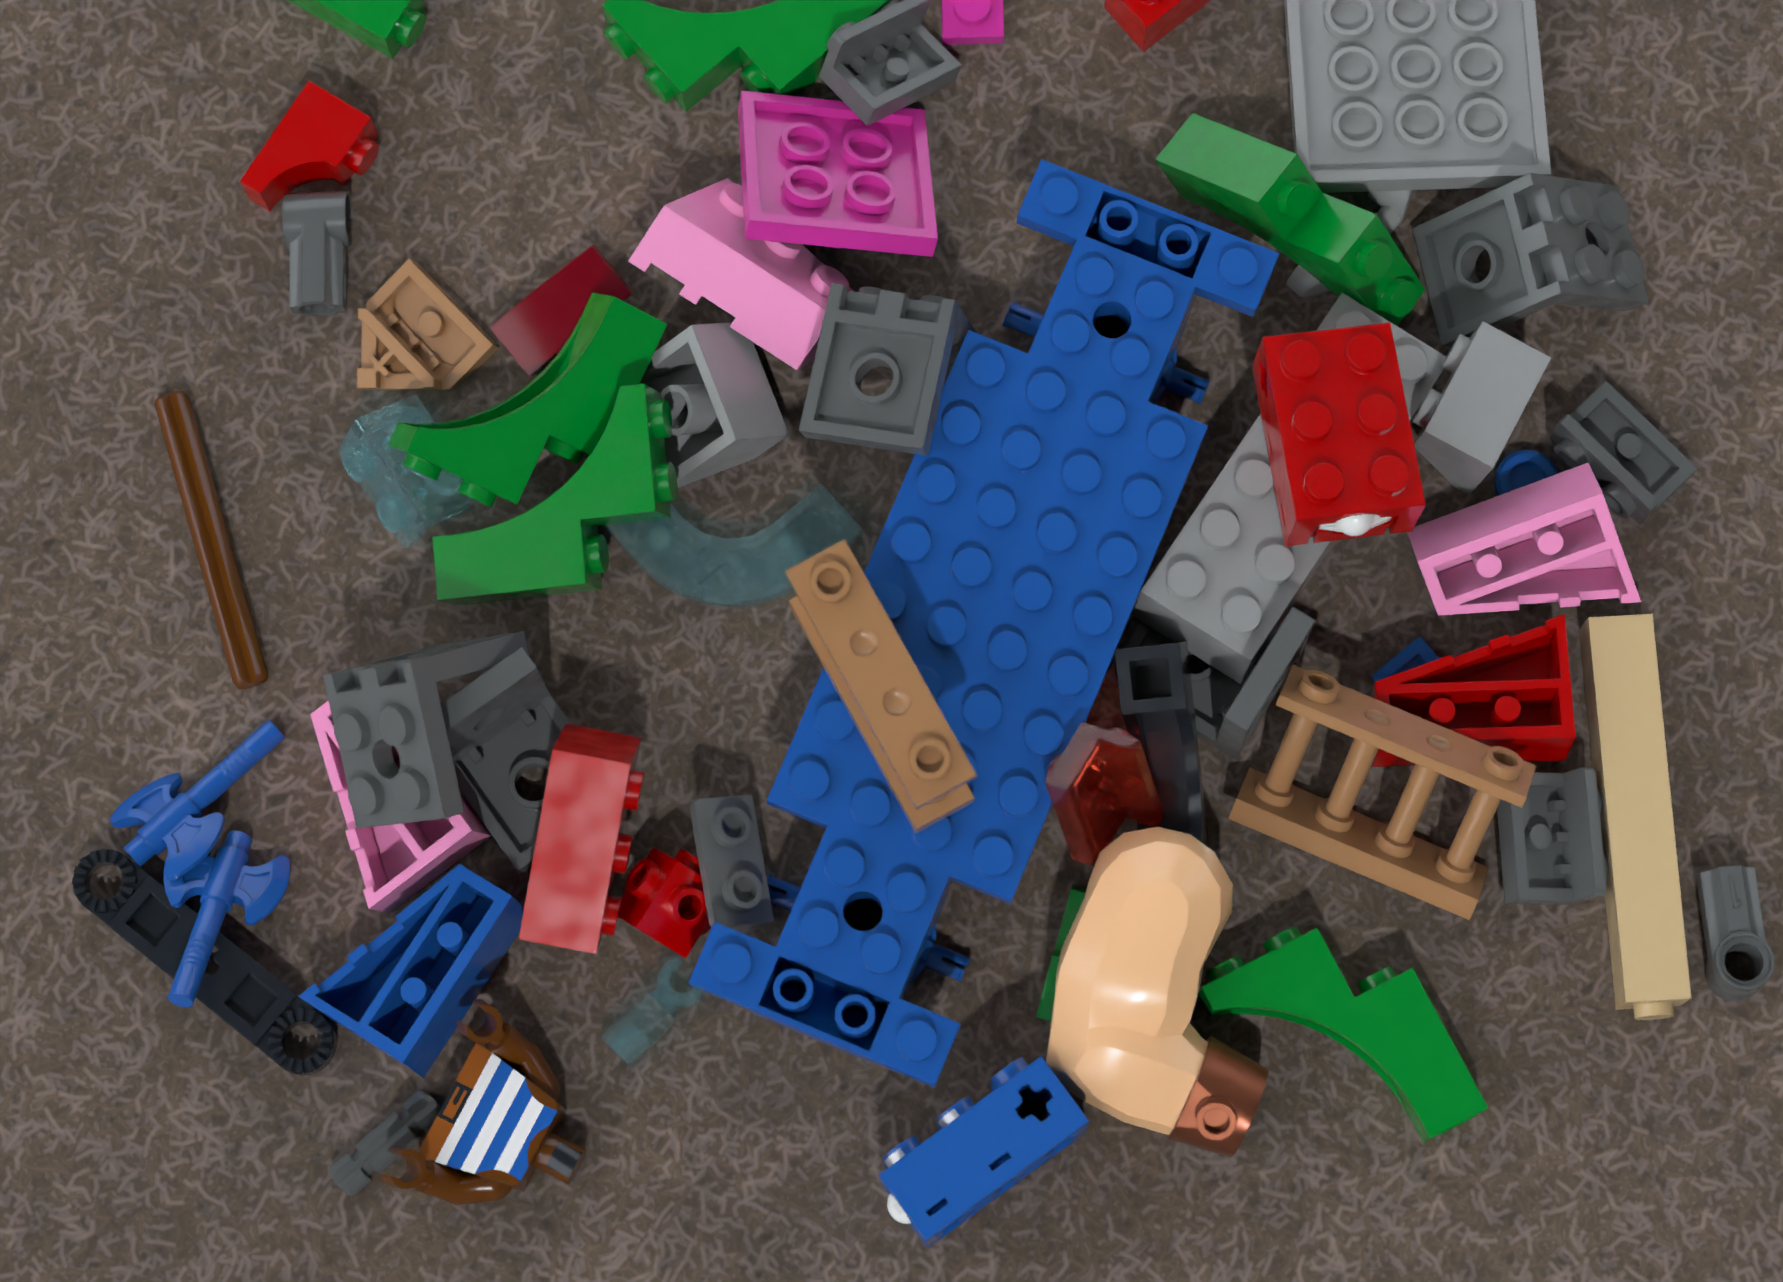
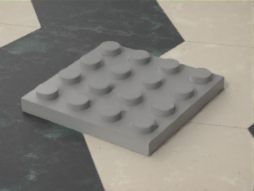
(1416, 93)

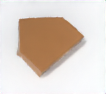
(418, 336)

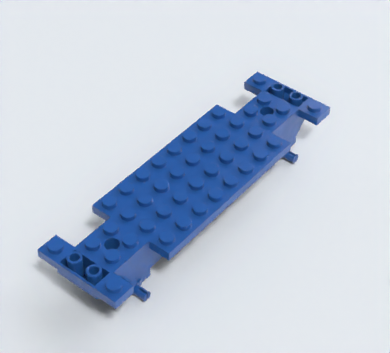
(1011, 594)

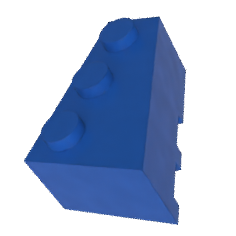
(423, 969)

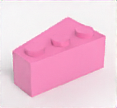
(768, 286)
(1526, 548)
(403, 856)

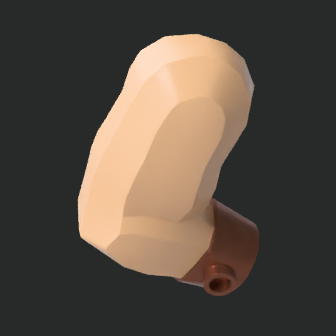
(1131, 990)

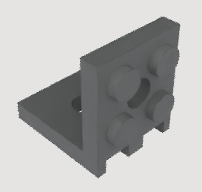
(1545, 245)
(882, 331)
(400, 707)
(1223, 707)
(495, 735)

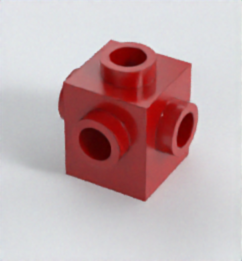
(667, 900)

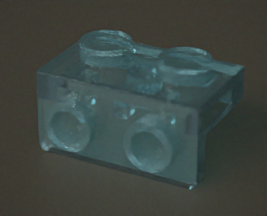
(403, 499)

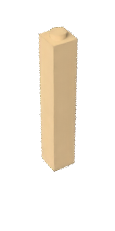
(1635, 815)

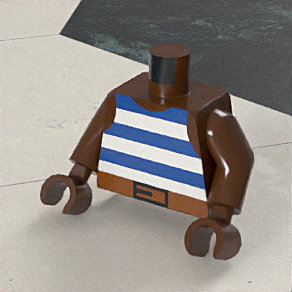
(493, 1123)

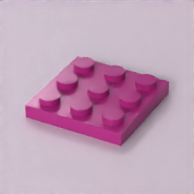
(832, 180)

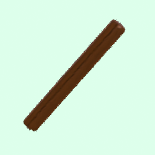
(211, 540)

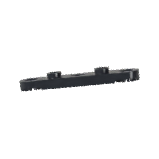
(239, 990)

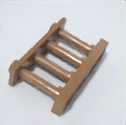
(880, 686)
(1362, 844)

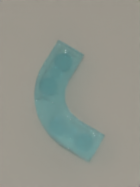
(741, 568)

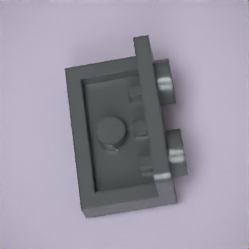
(887, 61)
(1625, 452)
(1554, 841)
(731, 862)

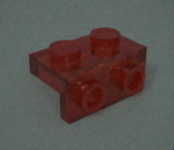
(1099, 785)

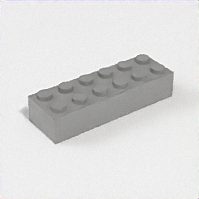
(1228, 568)

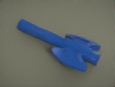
(178, 819)
(221, 884)

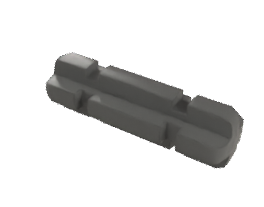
(372, 1153)

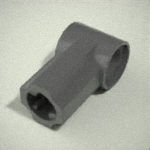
(317, 244)
(1733, 926)

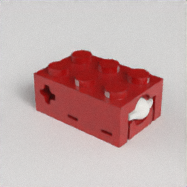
(1338, 434)

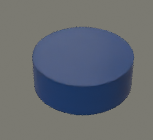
(1521, 470)

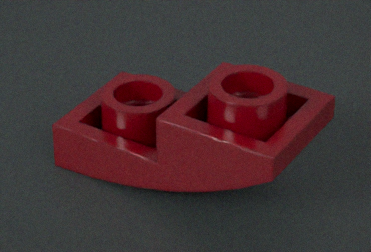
(547, 316)

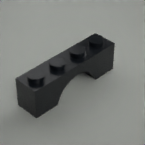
(1161, 715)

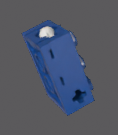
(979, 1151)

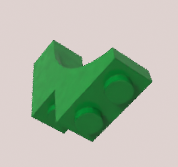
(694, 52)
(1283, 205)
(556, 412)
(558, 541)
(1385, 1026)

